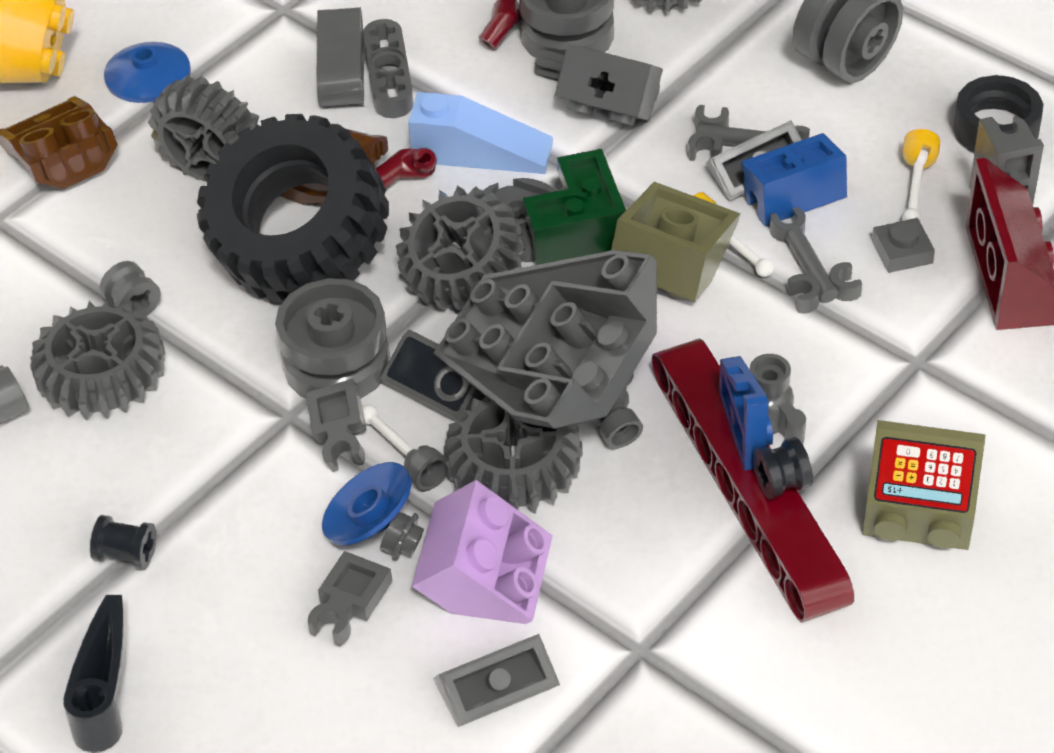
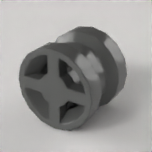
(128, 283)

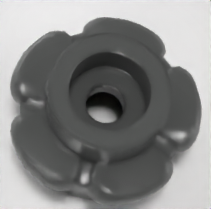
(402, 536)

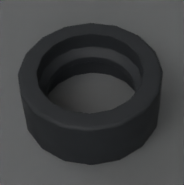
(995, 93)

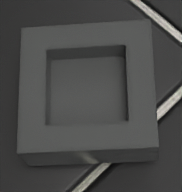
(903, 245)

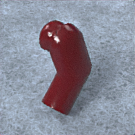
(504, 15)
(407, 165)

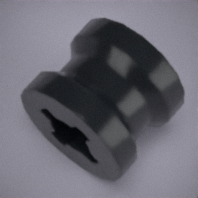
(782, 468)

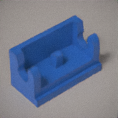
(795, 176)

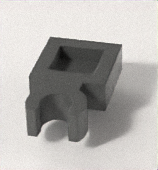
(334, 418)
(349, 591)

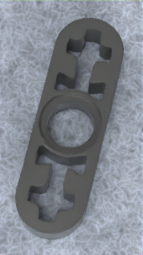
(382, 80)

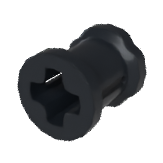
(122, 541)

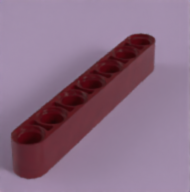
(778, 528)

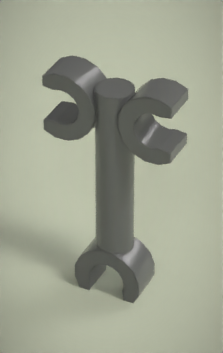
(715, 132)
(816, 282)

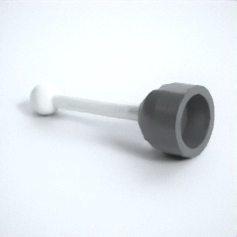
(424, 464)

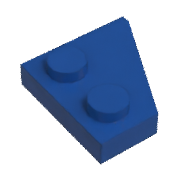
(745, 408)

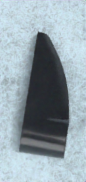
(95, 680)

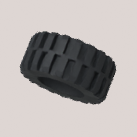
(267, 165)

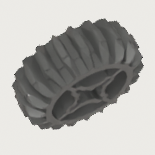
(196, 121)
(475, 223)
(97, 359)
(481, 450)

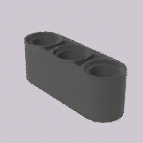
(340, 57)

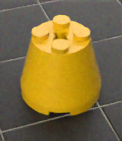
(32, 39)

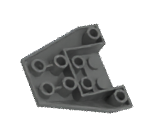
(556, 335)

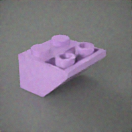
(482, 557)

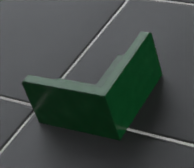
(581, 216)

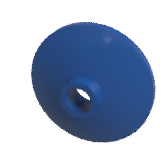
(145, 70)
(366, 503)

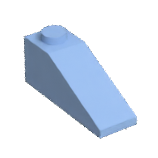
(475, 135)

